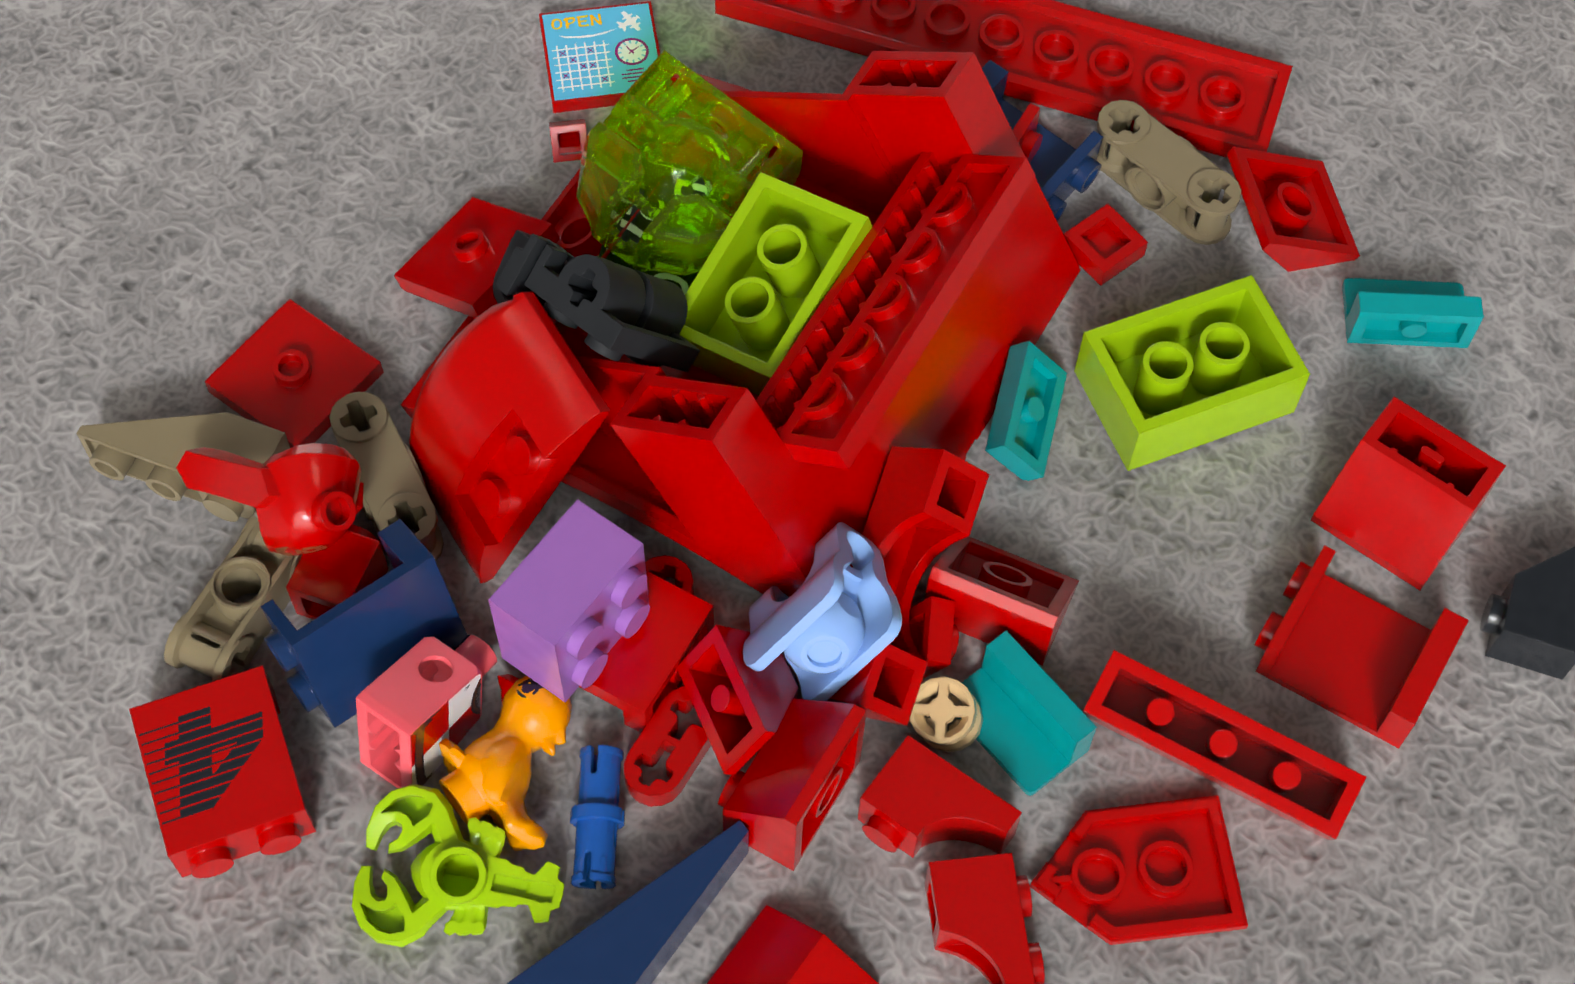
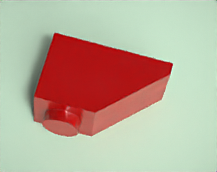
(732, 700)

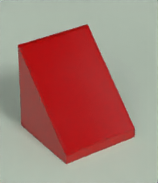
(567, 138)

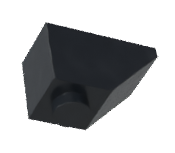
(1535, 618)

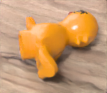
(496, 767)

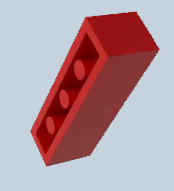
(1224, 746)

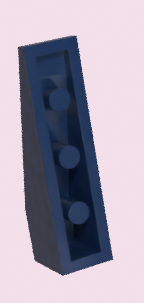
(647, 928)

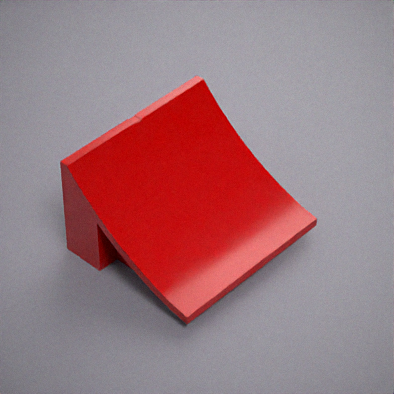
(892, 356)

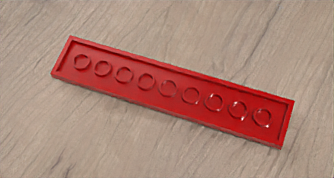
(1058, 58)

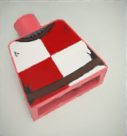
(418, 704)

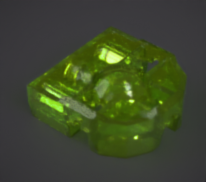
(676, 148)

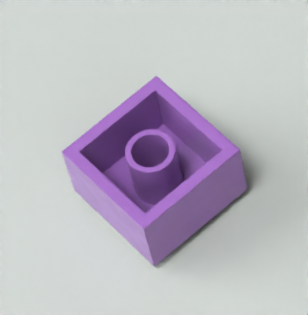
(571, 601)

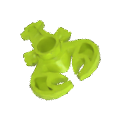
(446, 873)

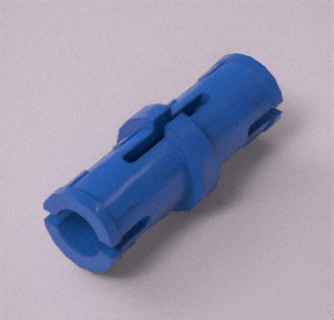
(597, 817)

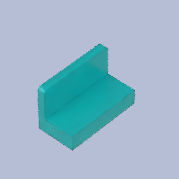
(1410, 313)
(1026, 716)

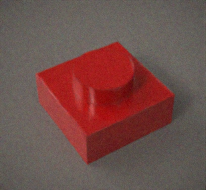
(1105, 244)
(934, 632)

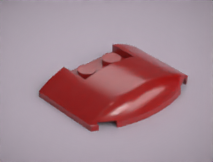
(501, 427)

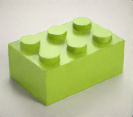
(767, 279)
(1190, 372)

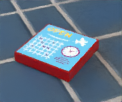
(597, 53)

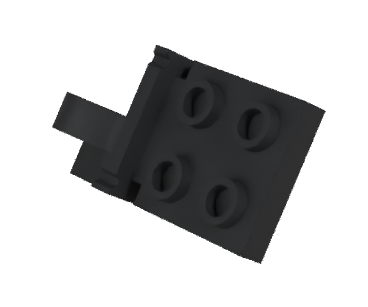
(612, 303)

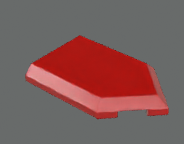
(1147, 872)

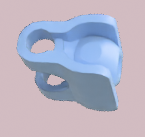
(832, 621)

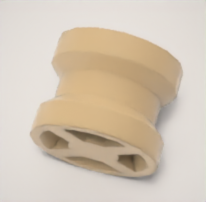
(938, 705)

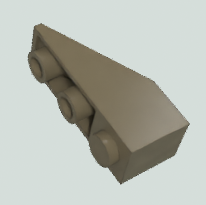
(155, 447)

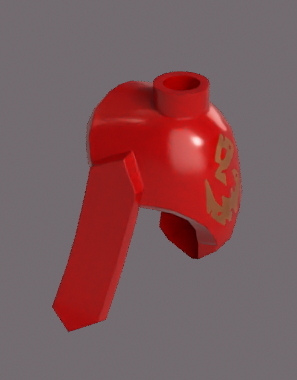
(300, 495)

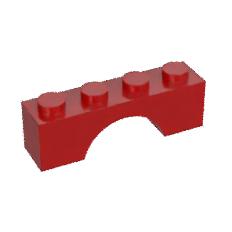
(917, 512)
(980, 915)

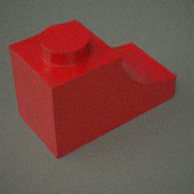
(929, 801)

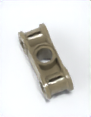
(1166, 173)
(389, 471)
(222, 634)

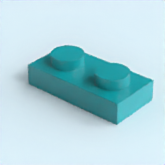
(1026, 411)

